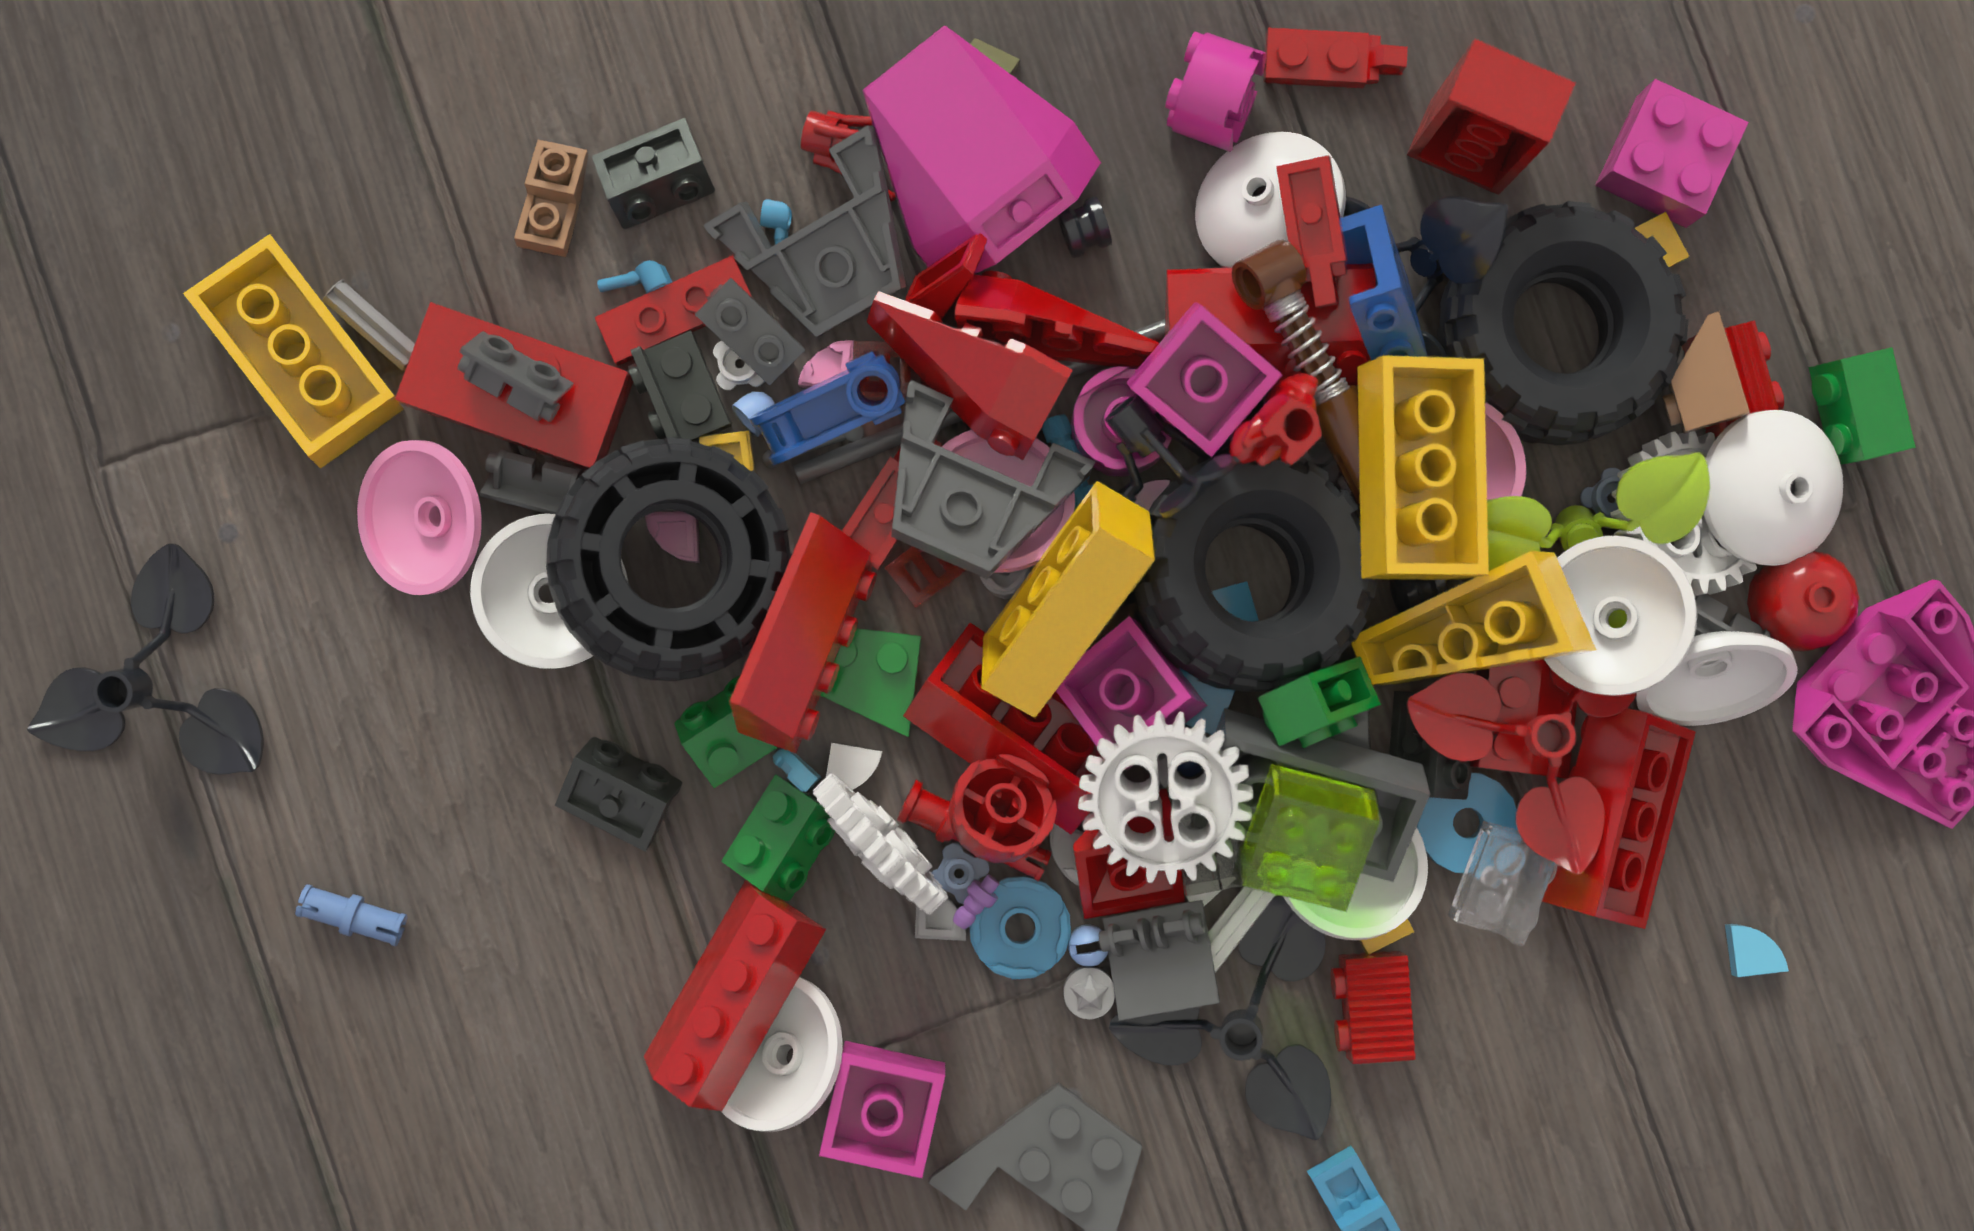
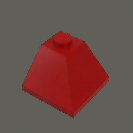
(1108, 889)

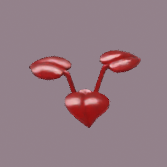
(1553, 821)

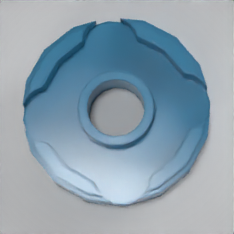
(1436, 826)
(1042, 949)

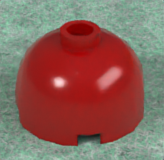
(1805, 601)
(1002, 809)

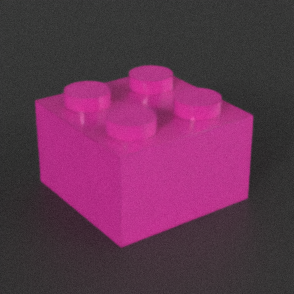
(1671, 153)
(1203, 378)
(1124, 679)
(883, 1109)

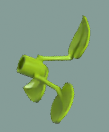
(1658, 494)

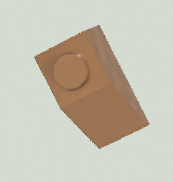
(1706, 382)

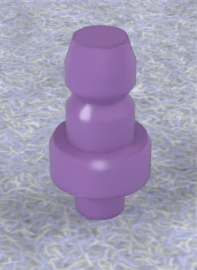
(980, 896)

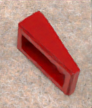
(944, 280)

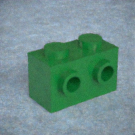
(1862, 406)
(1319, 703)

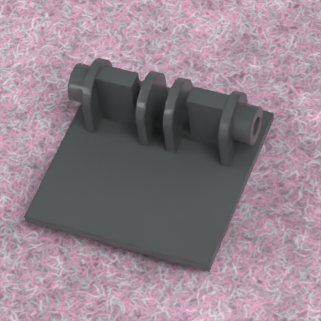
(1160, 960)

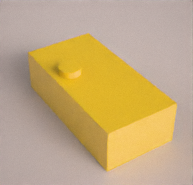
(293, 351)
(1422, 468)
(1067, 599)

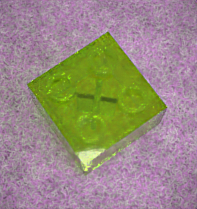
(1309, 838)

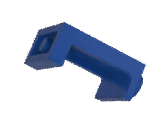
(1387, 312)

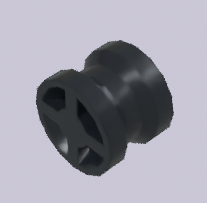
(1085, 227)
(1413, 592)

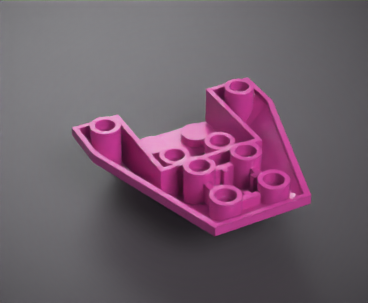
(973, 150)
(1898, 703)

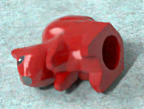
(1282, 427)

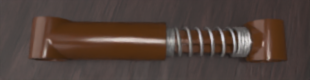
(1272, 282)

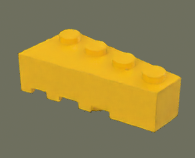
(1488, 622)

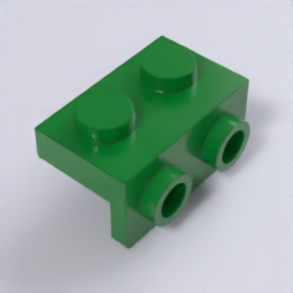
(712, 739)
(780, 840)

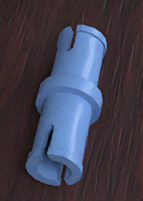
(351, 915)

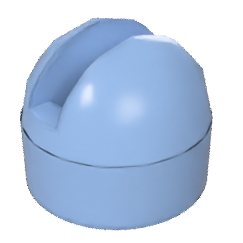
(750, 405)
(1085, 935)

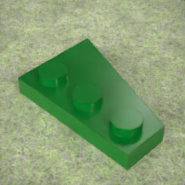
(878, 677)

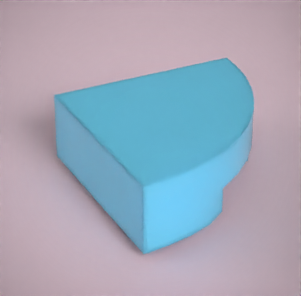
(797, 769)
(1753, 952)

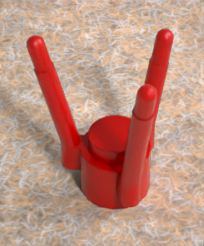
(826, 130)

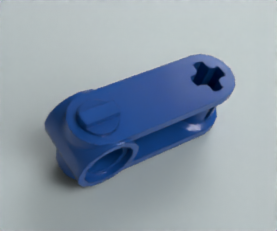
(828, 409)

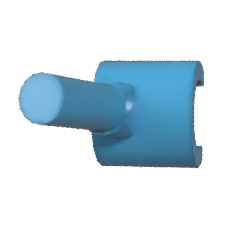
(776, 216)
(649, 273)

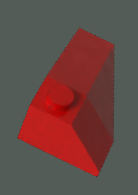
(1047, 323)
(994, 387)

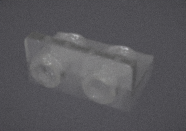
(1502, 885)

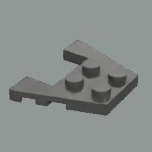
(835, 262)
(963, 507)
(1059, 1153)

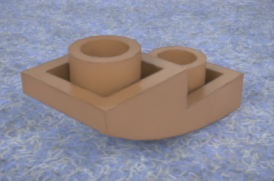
(552, 198)

